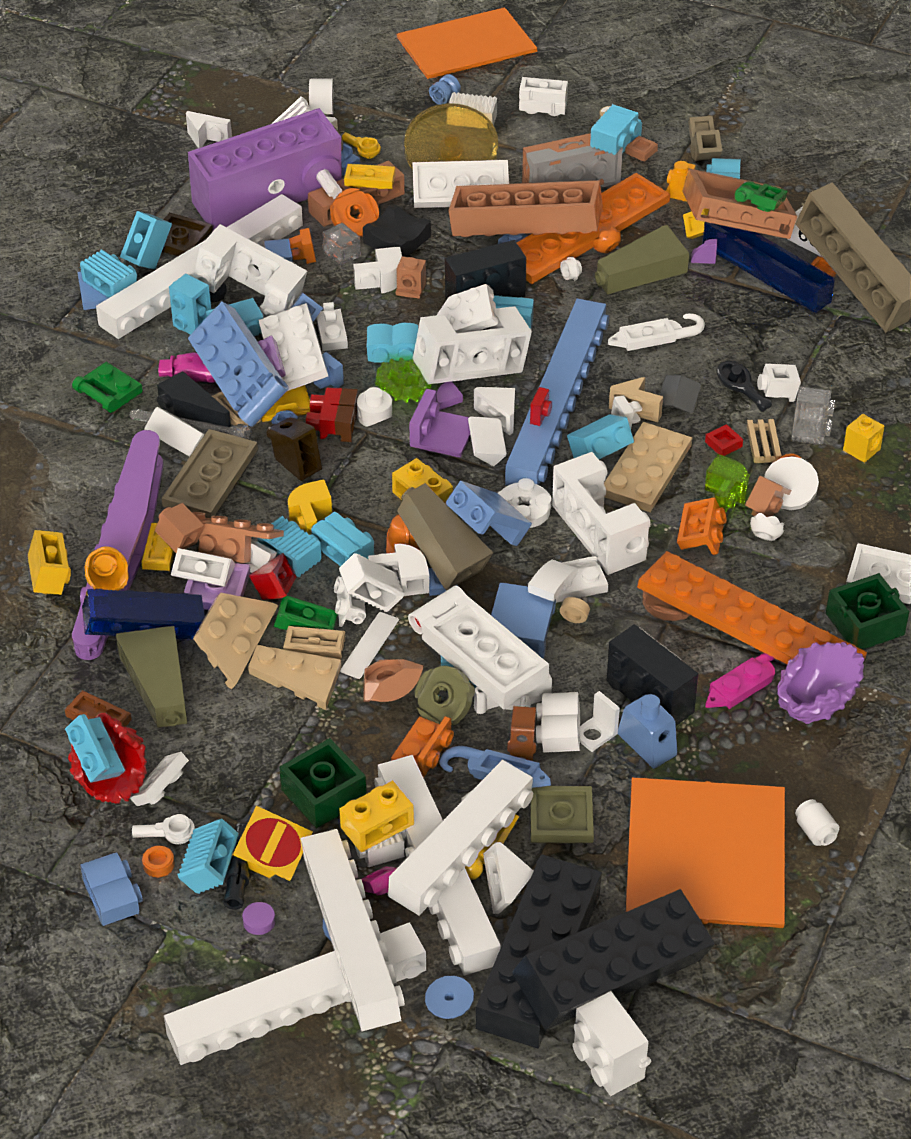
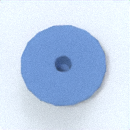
(449, 997)

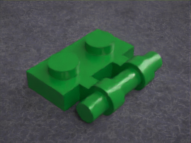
(764, 196)

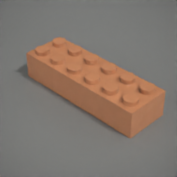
(526, 208)

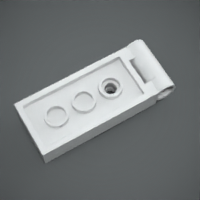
(479, 647)

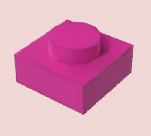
(378, 881)

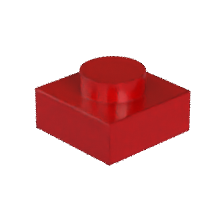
(540, 406)
(724, 440)

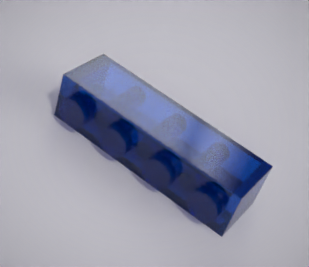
(128, 610)

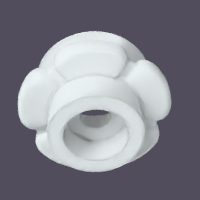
(571, 268)

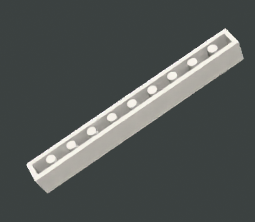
(151, 293)

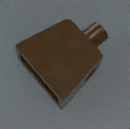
(295, 447)

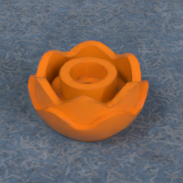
(607, 240)

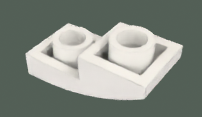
(552, 579)

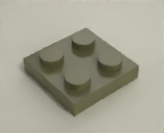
(562, 814)

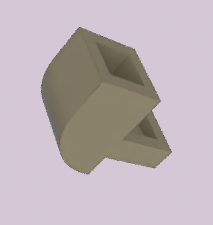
(704, 138)

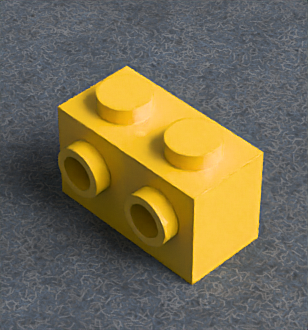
(416, 474)
(48, 562)
(376, 816)

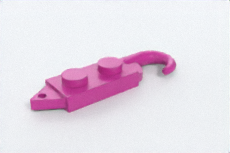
(741, 682)

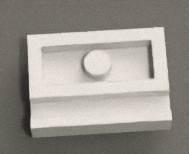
(587, 582)

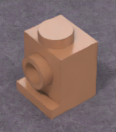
(411, 277)
(766, 497)

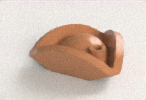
(390, 679)

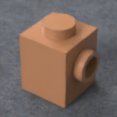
(179, 527)

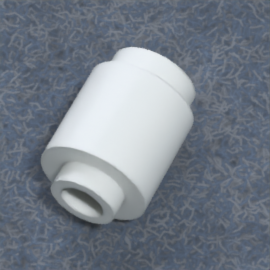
(817, 823)

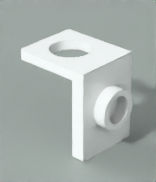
(604, 719)

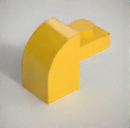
(309, 504)

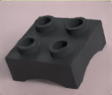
(397, 229)

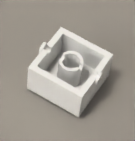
(610, 1044)

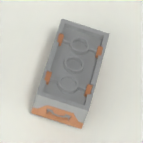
(571, 161)

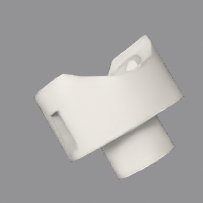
(373, 406)

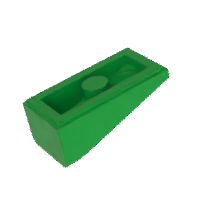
(303, 614)

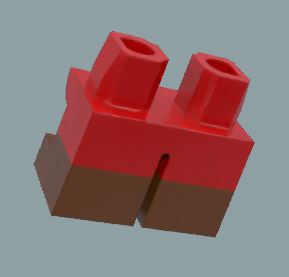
(334, 413)

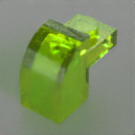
(728, 481)

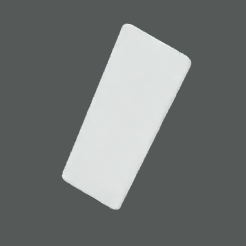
(369, 645)

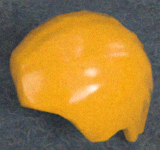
(106, 569)

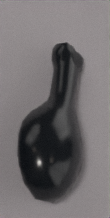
(738, 378)

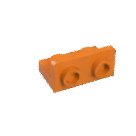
(702, 525)
(425, 743)

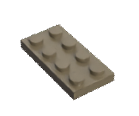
(210, 473)

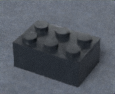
(497, 265)
(645, 667)

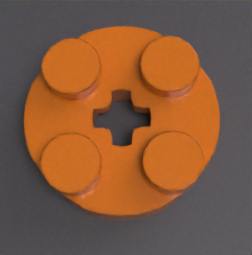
(360, 201)

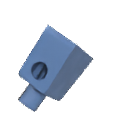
(649, 730)

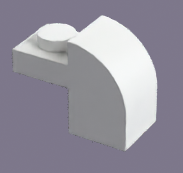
(321, 95)
(379, 273)
(410, 568)

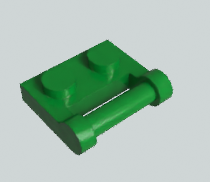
(111, 381)

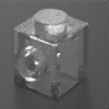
(341, 244)

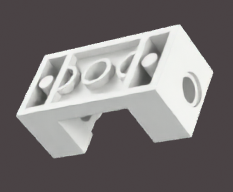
(233, 255)
(449, 355)
(578, 496)

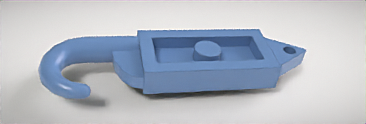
(483, 762)

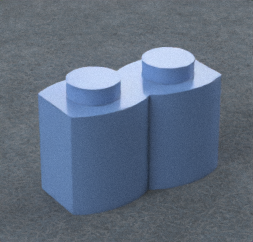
(110, 888)

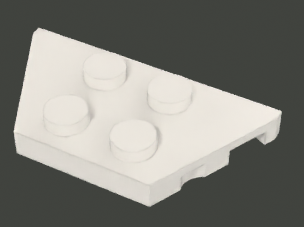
(471, 310)

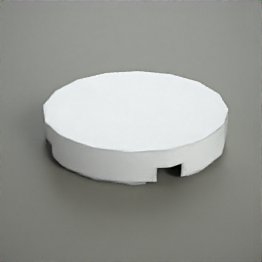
(797, 476)

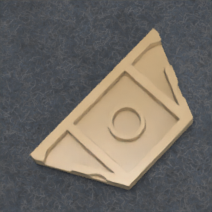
(232, 632)

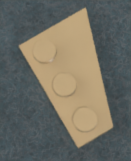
(301, 672)

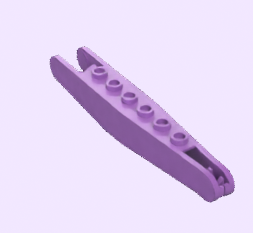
(126, 523)

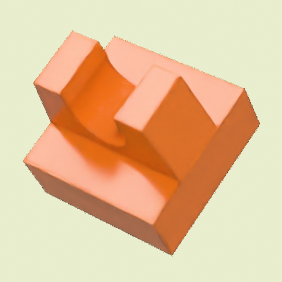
(304, 245)

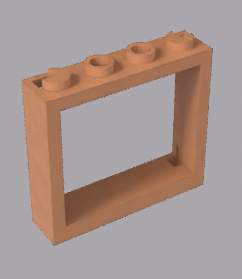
(718, 195)

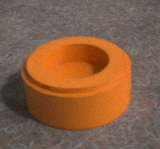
(158, 861)

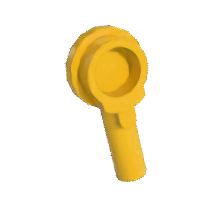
(366, 146)

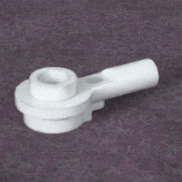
(176, 829)

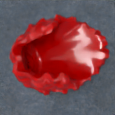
(132, 756)

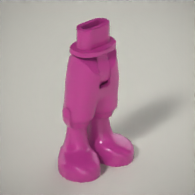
(188, 363)

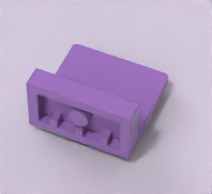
(436, 429)

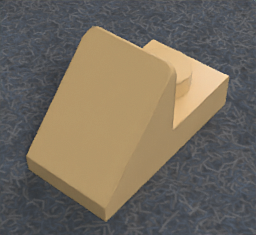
(635, 391)

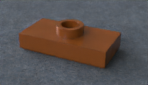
(92, 706)

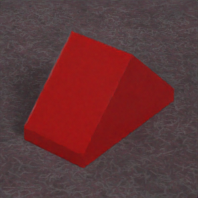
(274, 578)

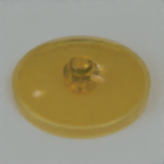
(450, 134)

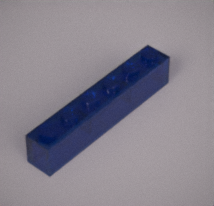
(773, 265)

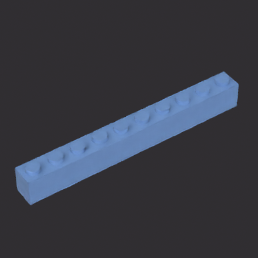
(563, 378)

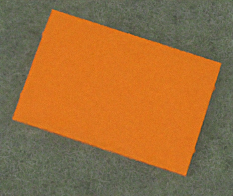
(466, 43)

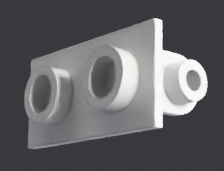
(347, 606)

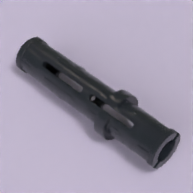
(235, 891)

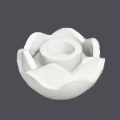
(766, 527)

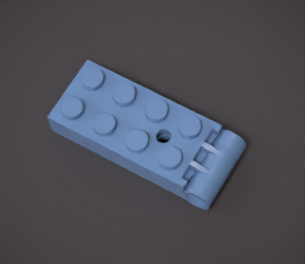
(238, 363)

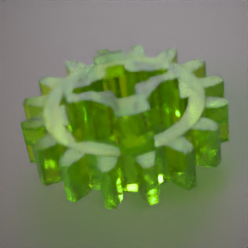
(401, 380)

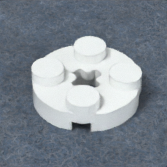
(527, 492)

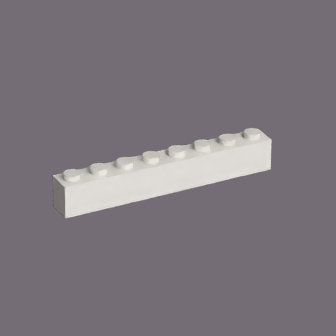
(458, 907)
(351, 931)
(279, 999)

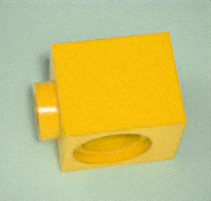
(863, 438)

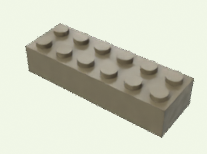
(857, 256)

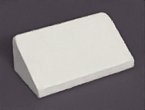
(487, 439)
(202, 567)

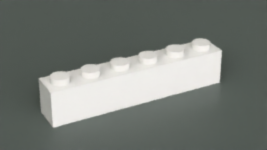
(460, 838)

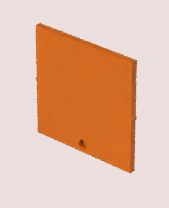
(713, 844)

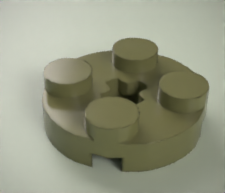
(459, 692)

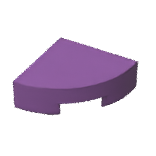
(705, 253)
(448, 395)

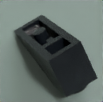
(190, 401)

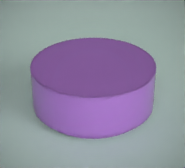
(258, 918)

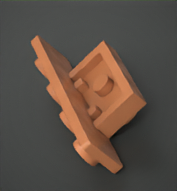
(232, 538)

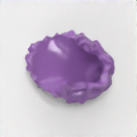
(820, 681)

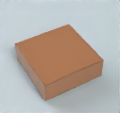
(641, 148)

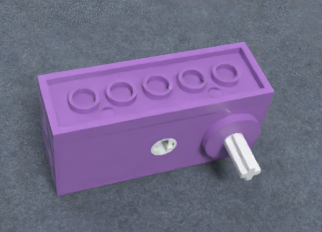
(259, 165)

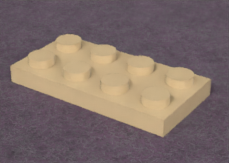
(647, 466)

